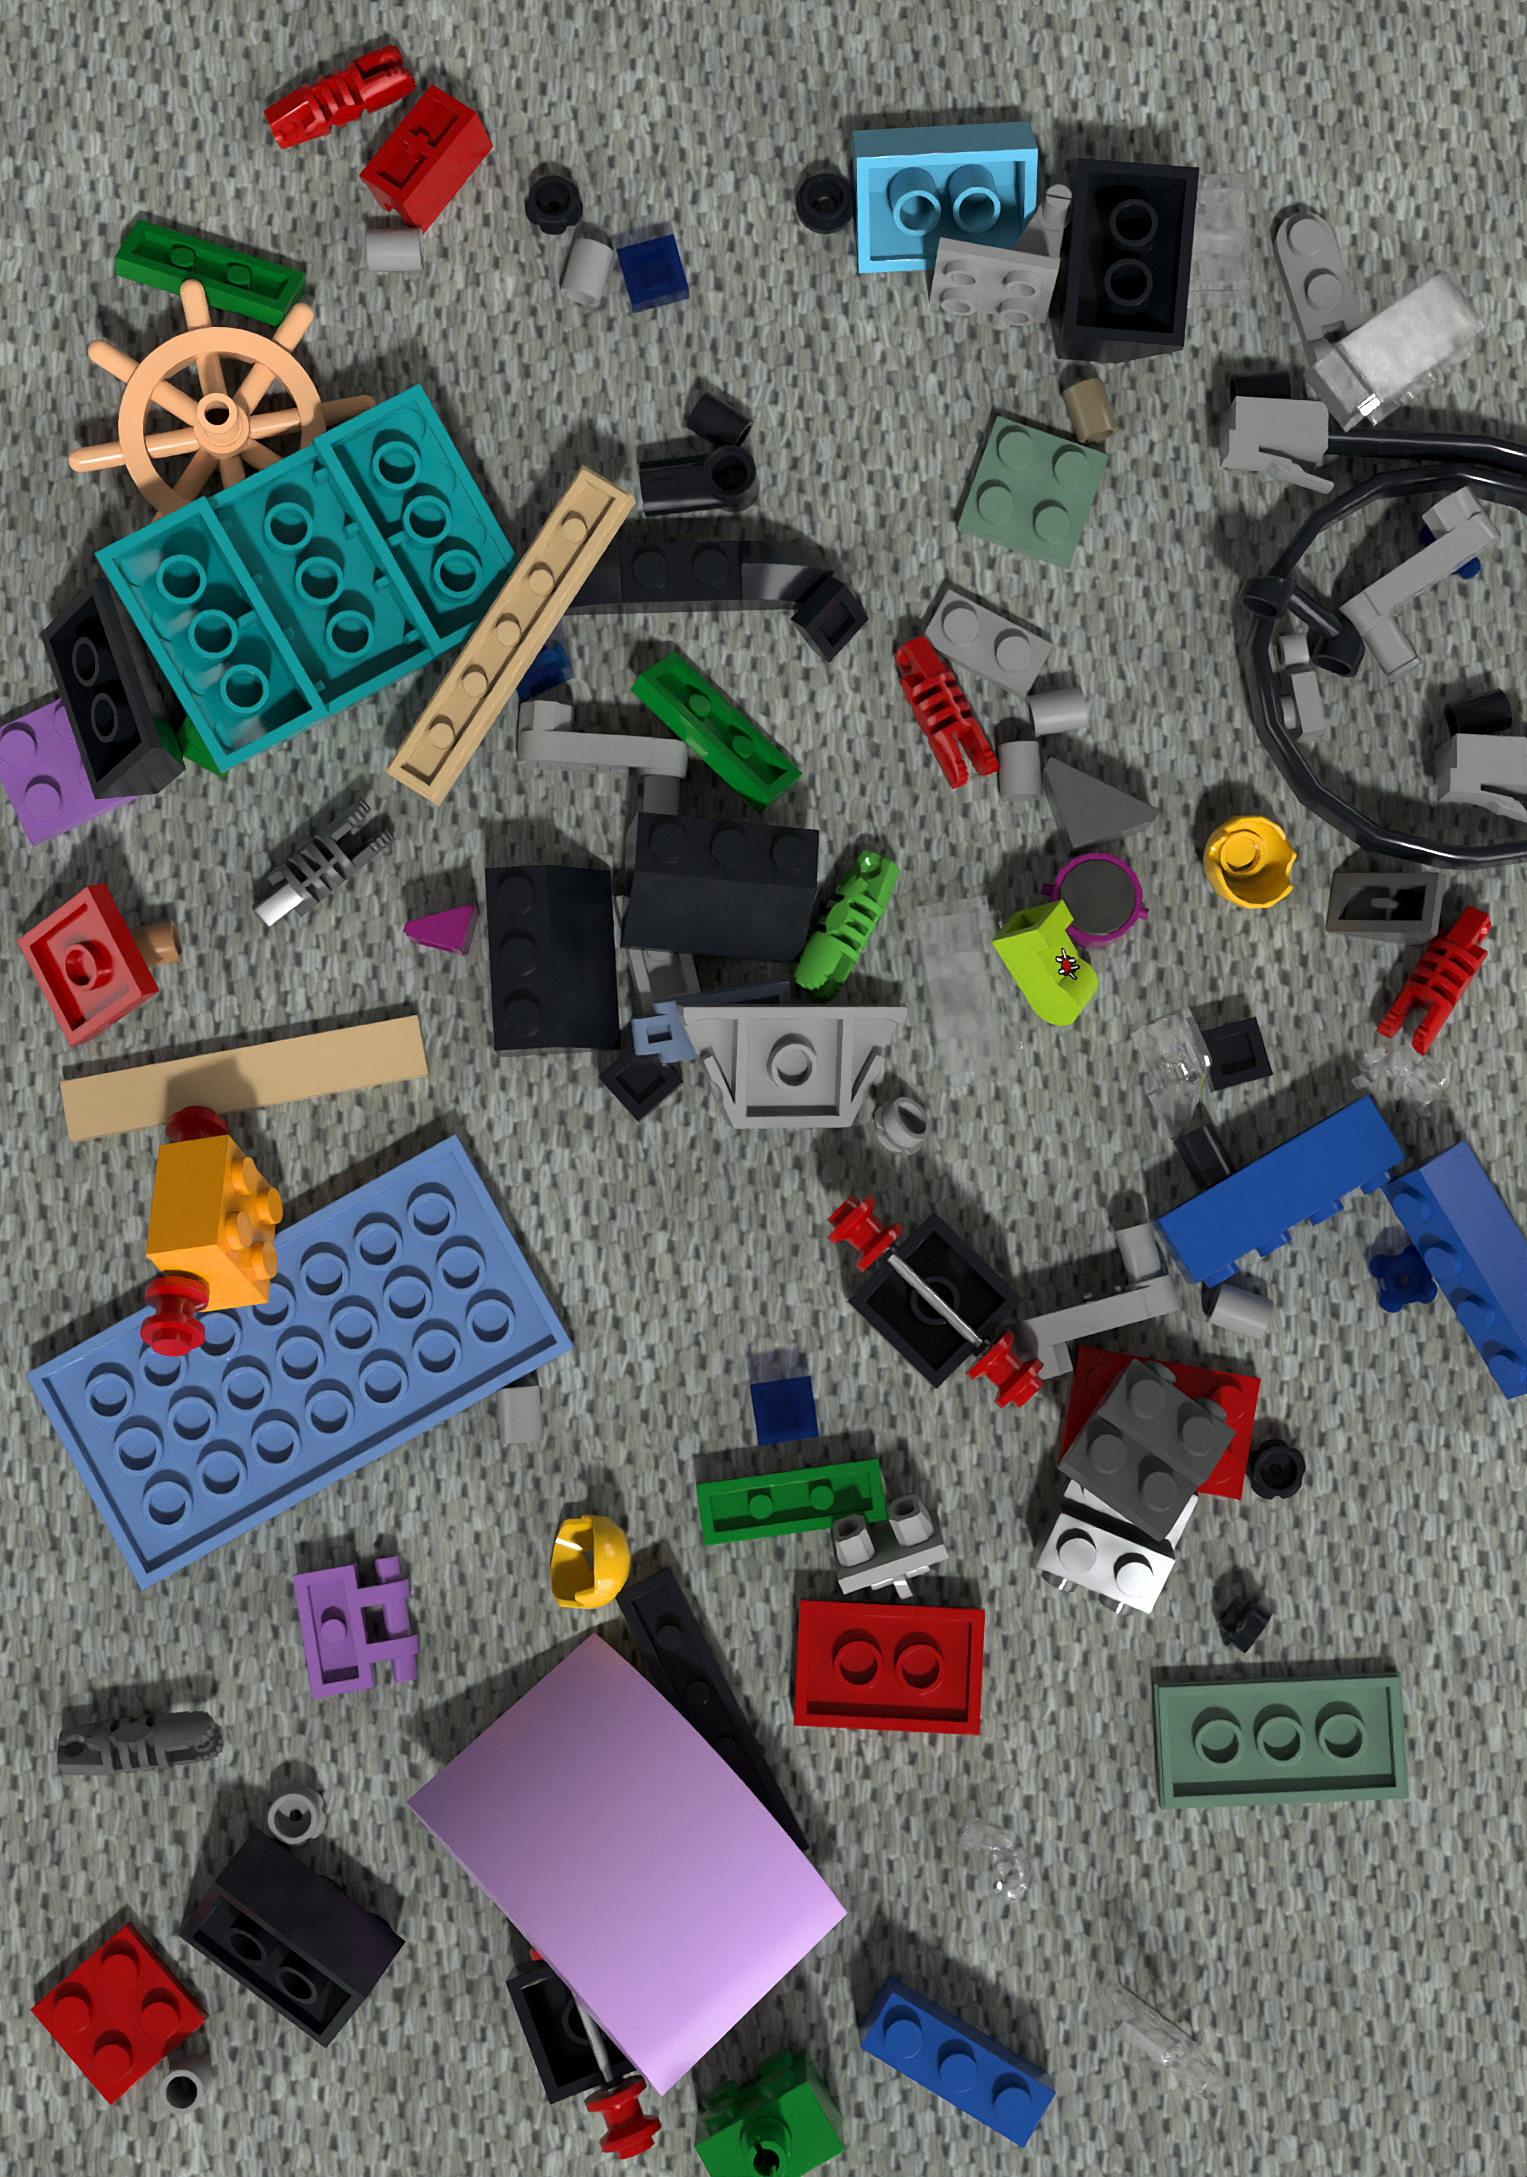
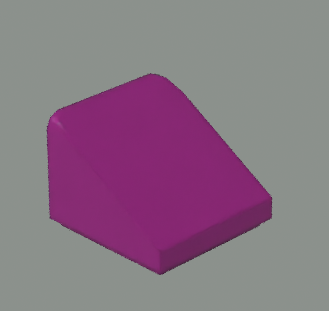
(445, 930)

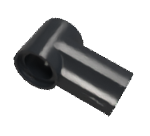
(691, 486)

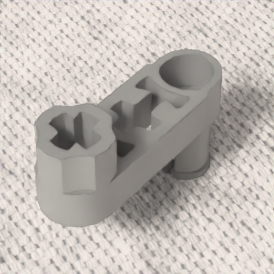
(1461, 534)
(549, 743)
(1146, 1296)

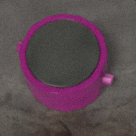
(1100, 896)

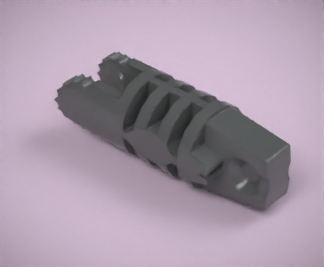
(319, 867)
(138, 1743)

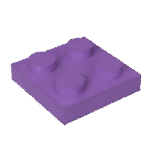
(47, 775)

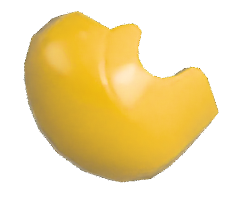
(1239, 843)
(571, 1579)

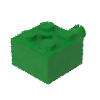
(771, 2124)

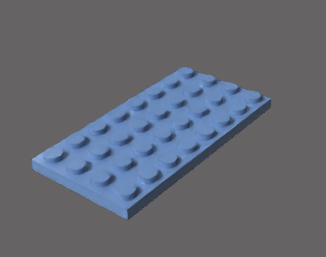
(370, 1335)

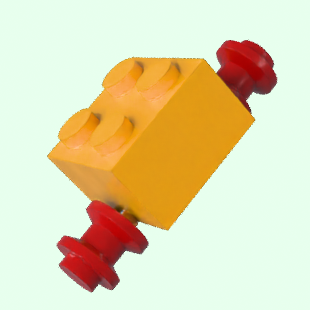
(206, 1231)

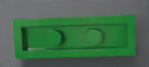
(229, 277)
(716, 731)
(789, 1501)

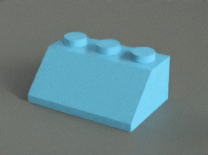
(940, 183)

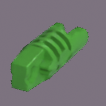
(846, 925)

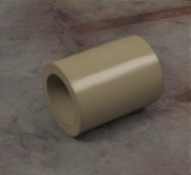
(1090, 411)

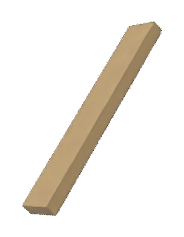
(510, 635)
(246, 1077)

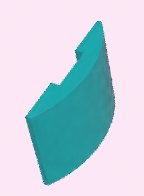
(315, 579)

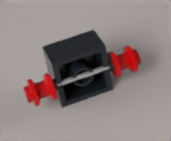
(935, 1301)
(578, 2056)

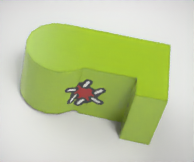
(1047, 962)

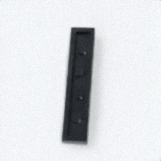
(699, 1689)

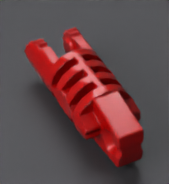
(340, 97)
(943, 712)
(1440, 978)

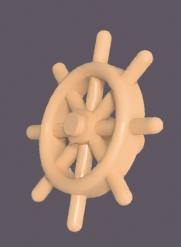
(220, 426)

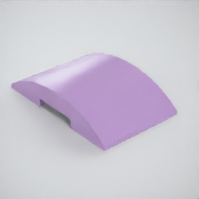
(630, 1859)

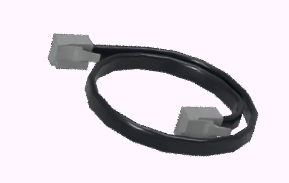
(1286, 443)

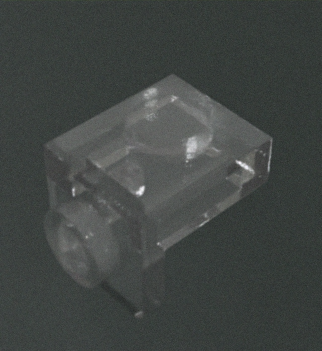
(1416, 1079)

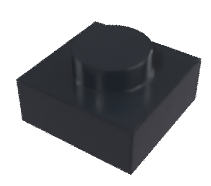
(829, 618)
(1236, 1054)
(640, 1082)

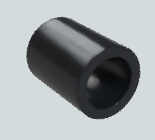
(1261, 384)
(719, 422)
(1479, 714)
(1205, 1156)

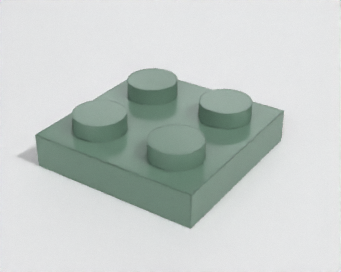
(1032, 492)

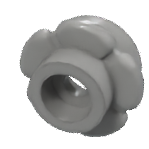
(901, 1125)
(279, 1818)

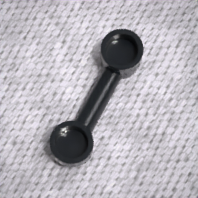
(1339, 645)

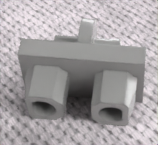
(891, 1551)

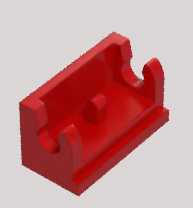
(427, 158)

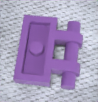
(337, 1632)

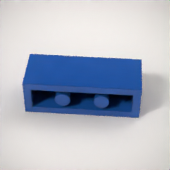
(956, 2061)

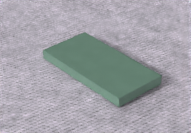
(1280, 1740)

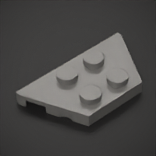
(790, 1060)

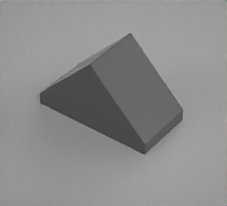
(1089, 810)
(1387, 906)

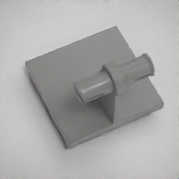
(1005, 281)

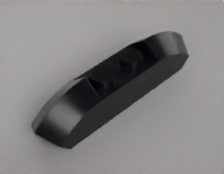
(701, 577)

